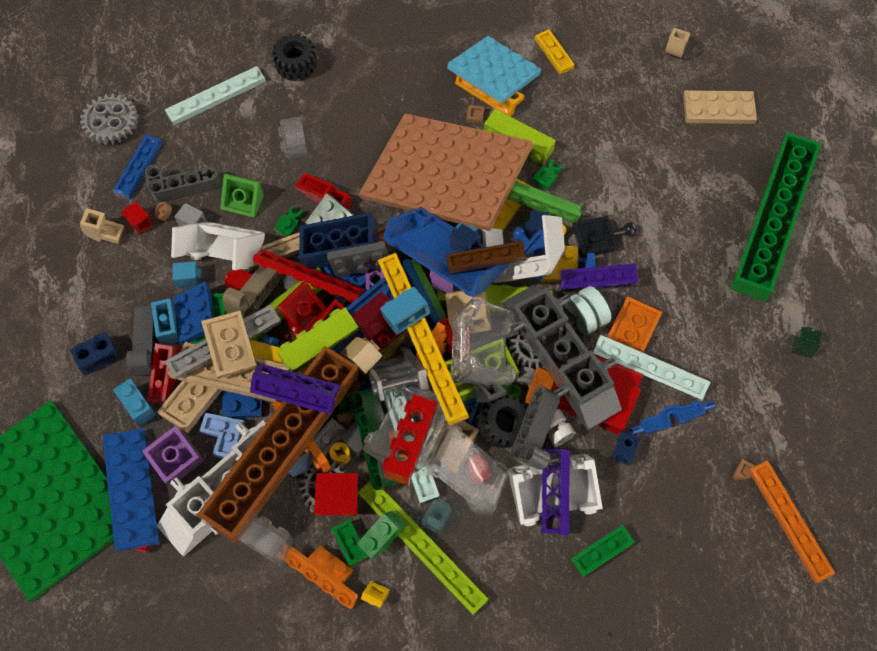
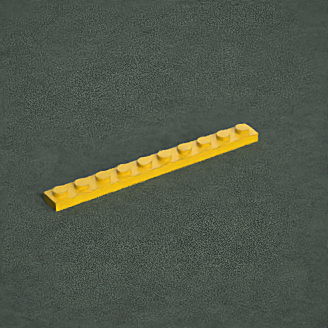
(426, 347)

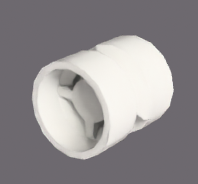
(565, 430)

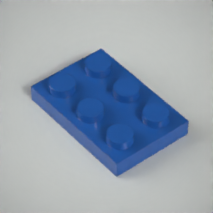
(192, 308)

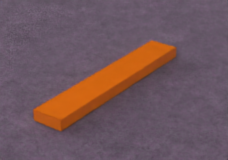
(791, 522)

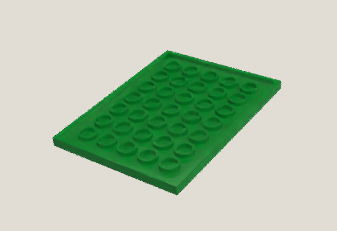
(50, 502)

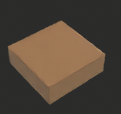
(475, 114)

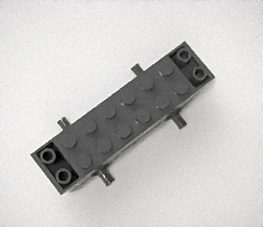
(569, 363)

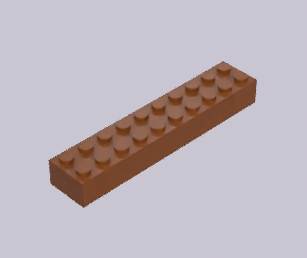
(273, 453)

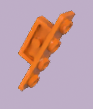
(324, 571)

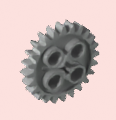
(109, 119)

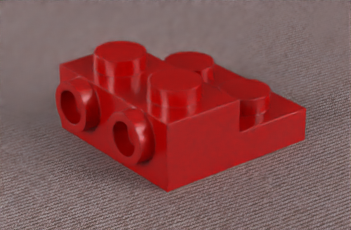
(301, 309)

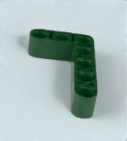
(369, 419)

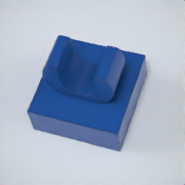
(590, 262)

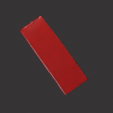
(317, 189)

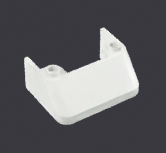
(217, 241)
(536, 265)

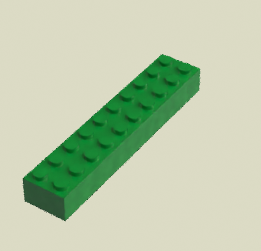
(775, 217)

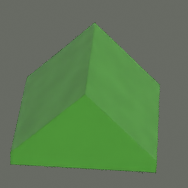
(241, 195)

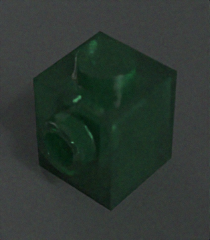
(806, 342)

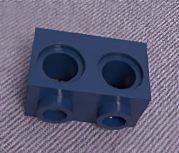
(97, 358)

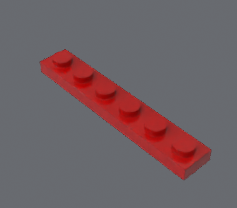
(313, 277)

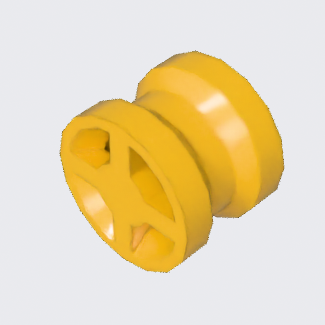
(342, 457)

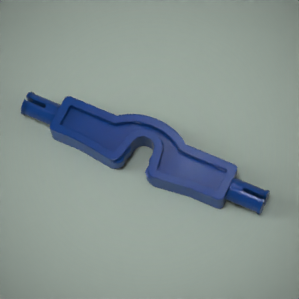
(681, 413)

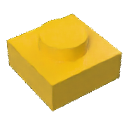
(375, 594)

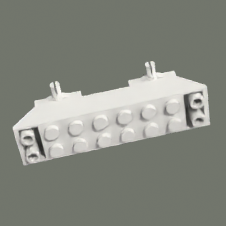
(180, 519)

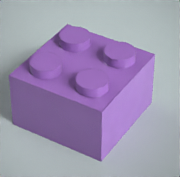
(173, 455)

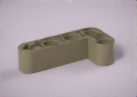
(252, 293)

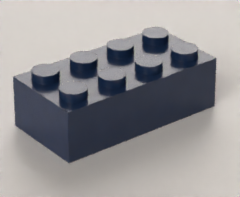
(335, 235)

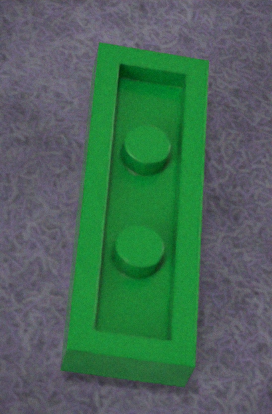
(602, 551)

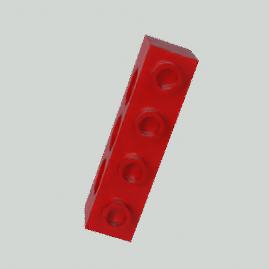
(403, 470)

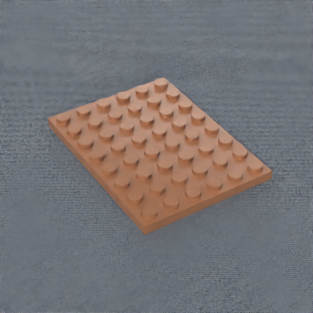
(447, 171)

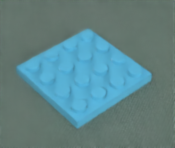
(494, 69)

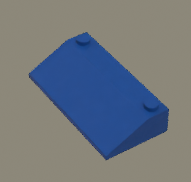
(428, 242)

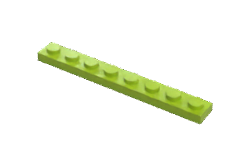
(427, 551)

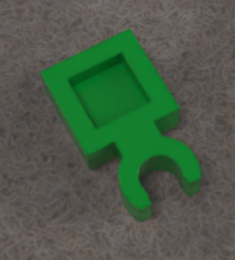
(547, 176)
(288, 224)

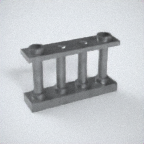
(396, 373)

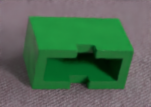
(382, 534)

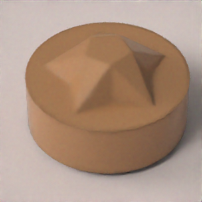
(163, 211)

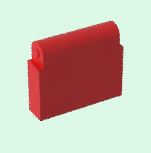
(626, 387)

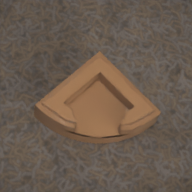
(741, 471)

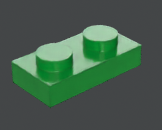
(347, 540)

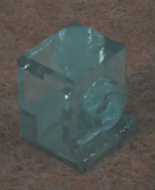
(437, 507)

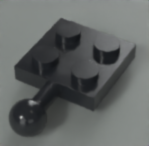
(598, 236)

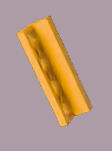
(507, 107)

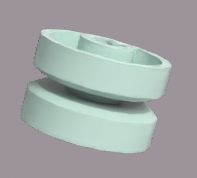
(590, 310)

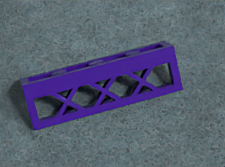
(598, 277)
(294, 388)
(563, 493)

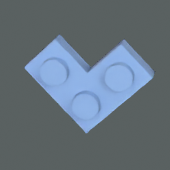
(224, 429)

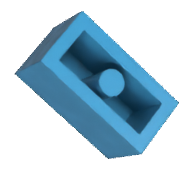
(405, 310)
(165, 321)
(134, 402)

